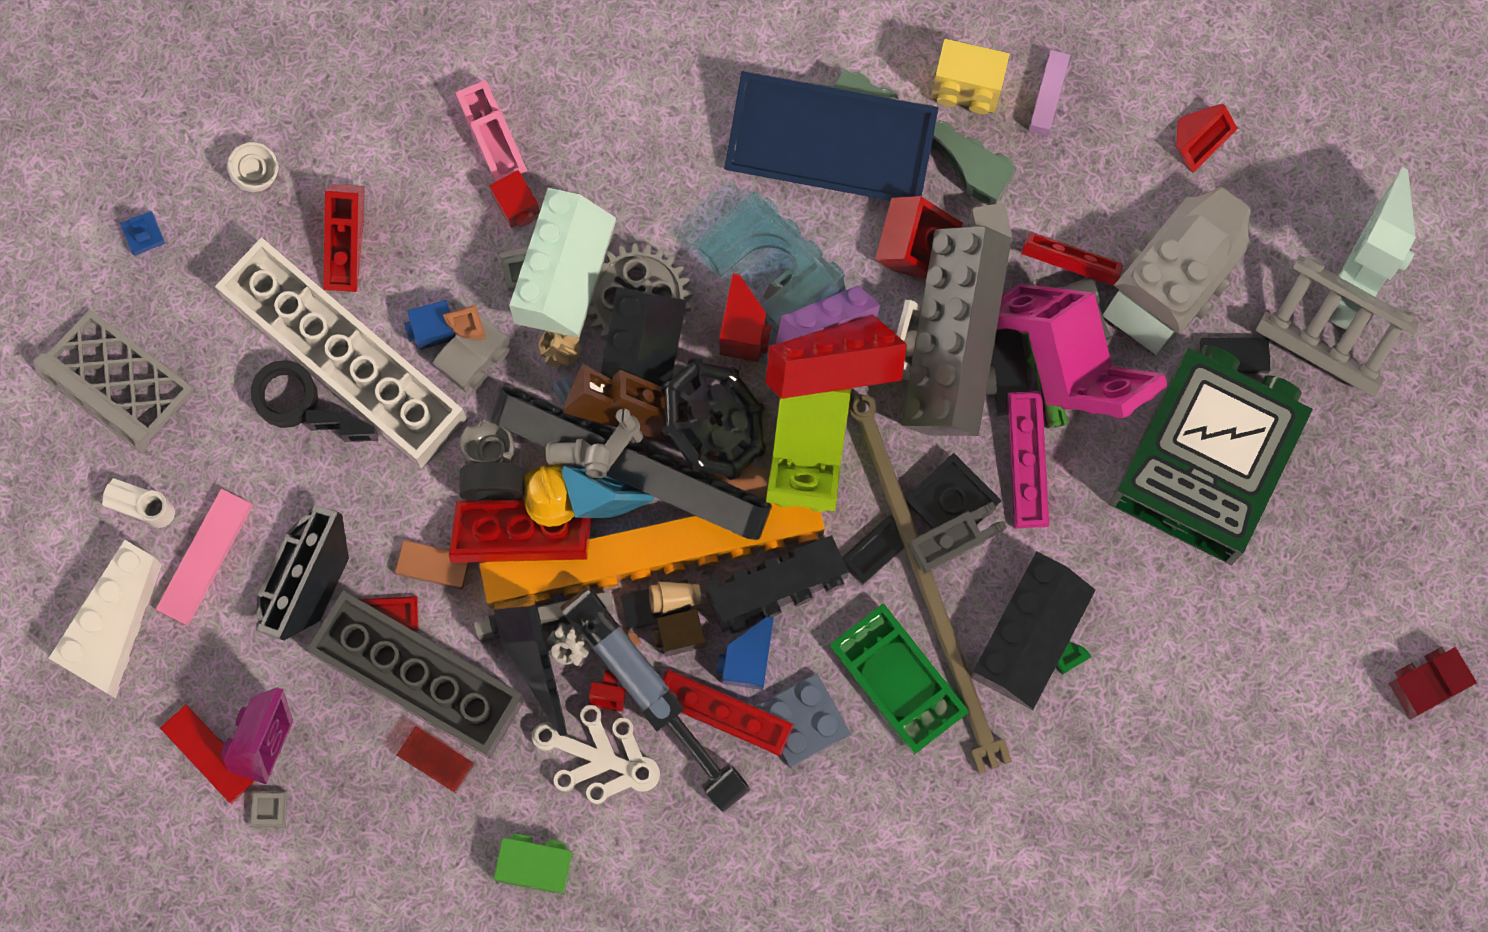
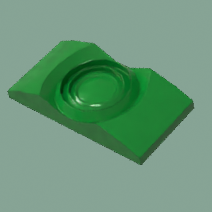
(898, 679)

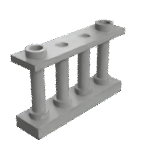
(1336, 359)

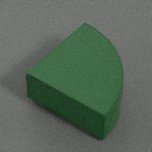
(1072, 657)

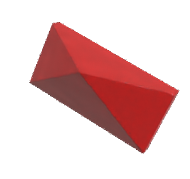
(1202, 134)

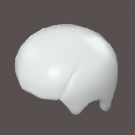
(252, 167)

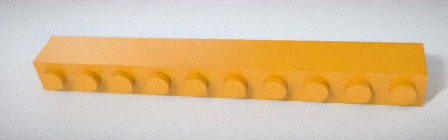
(643, 552)

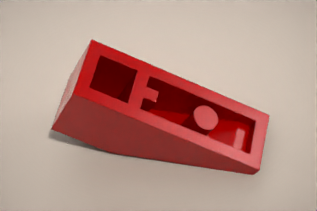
(343, 236)

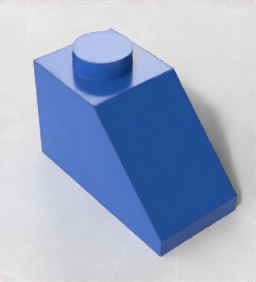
(747, 657)

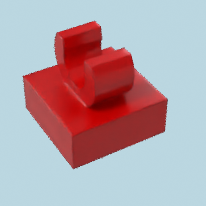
(608, 693)

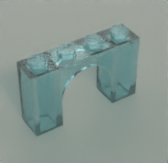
(756, 226)

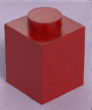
(515, 200)

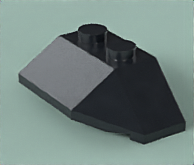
(303, 574)

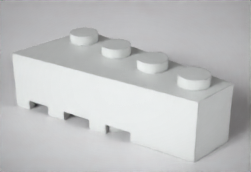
(109, 620)

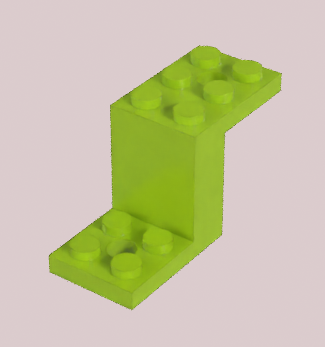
(809, 450)

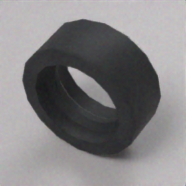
(272, 371)
(492, 481)

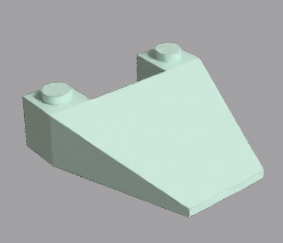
(1380, 248)

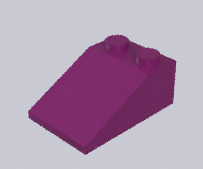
(259, 736)

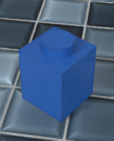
(428, 325)

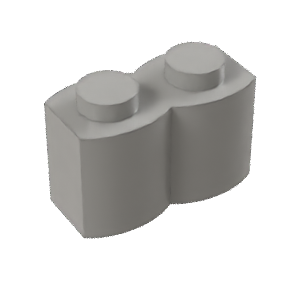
(467, 360)

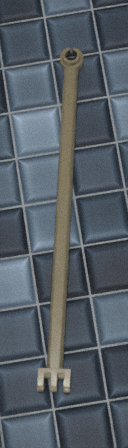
(929, 590)

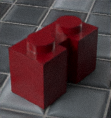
(1432, 682)

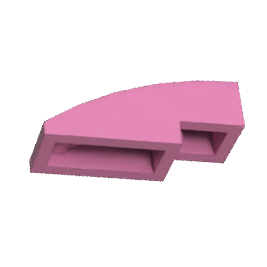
(490, 130)

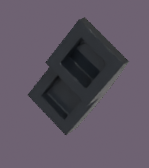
(350, 428)

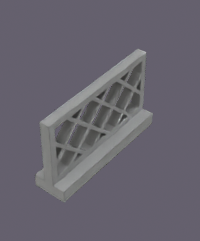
(101, 406)

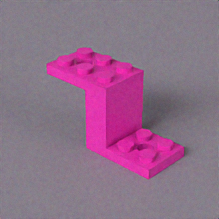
(1074, 351)

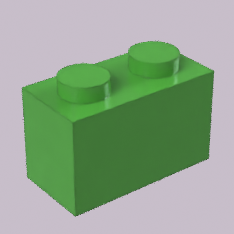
(534, 864)

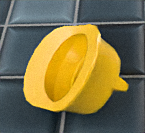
(547, 496)

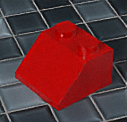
(910, 233)
(744, 324)

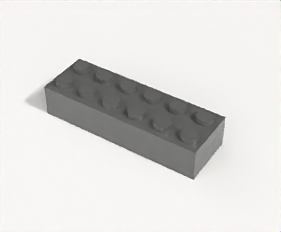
(956, 331)
(416, 674)

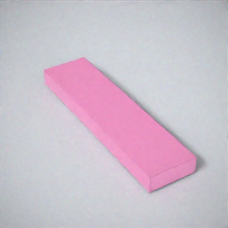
(204, 557)

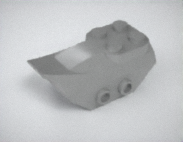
(1189, 258)

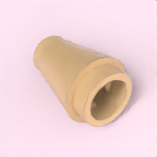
(671, 596)

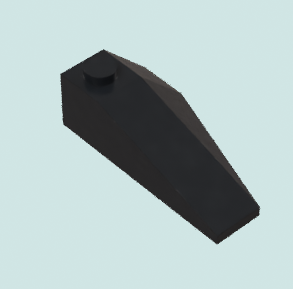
(525, 643)

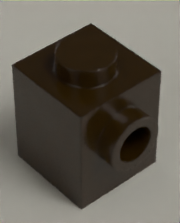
(679, 633)

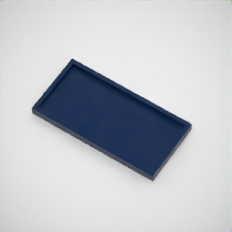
(830, 137)

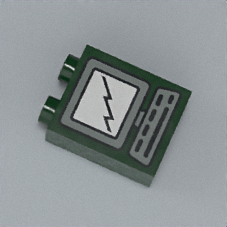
(1212, 453)

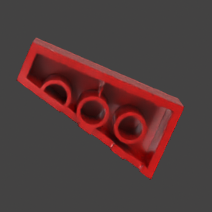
(836, 359)

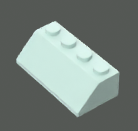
(562, 264)

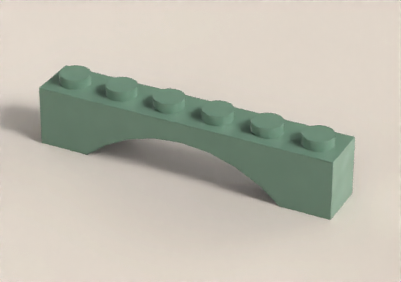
(980, 171)

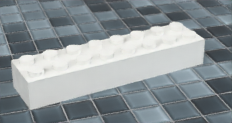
(341, 352)

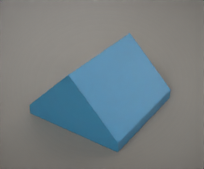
(601, 496)

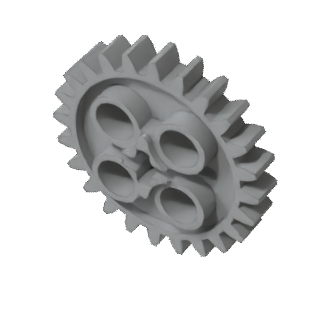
(658, 277)

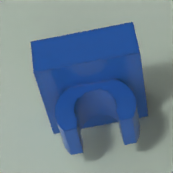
(142, 233)

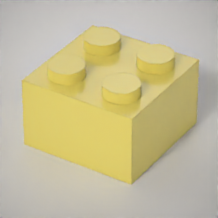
(969, 76)

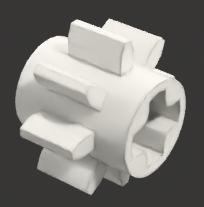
(568, 645)

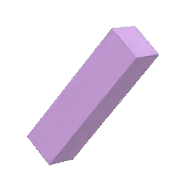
(1049, 93)

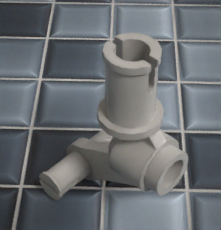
(598, 457)

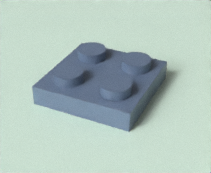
(814, 716)

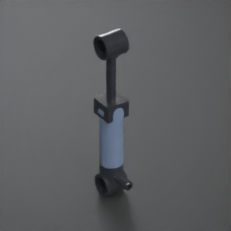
(649, 691)

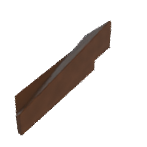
(600, 398)

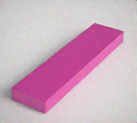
(1028, 460)

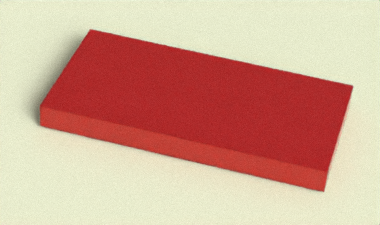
(507, 533)

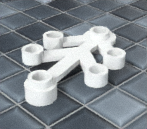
(601, 758)

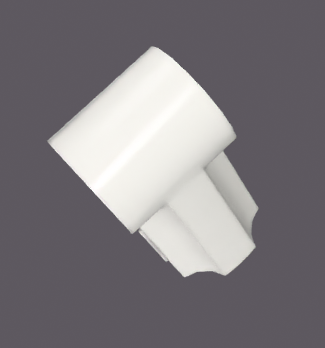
(137, 503)

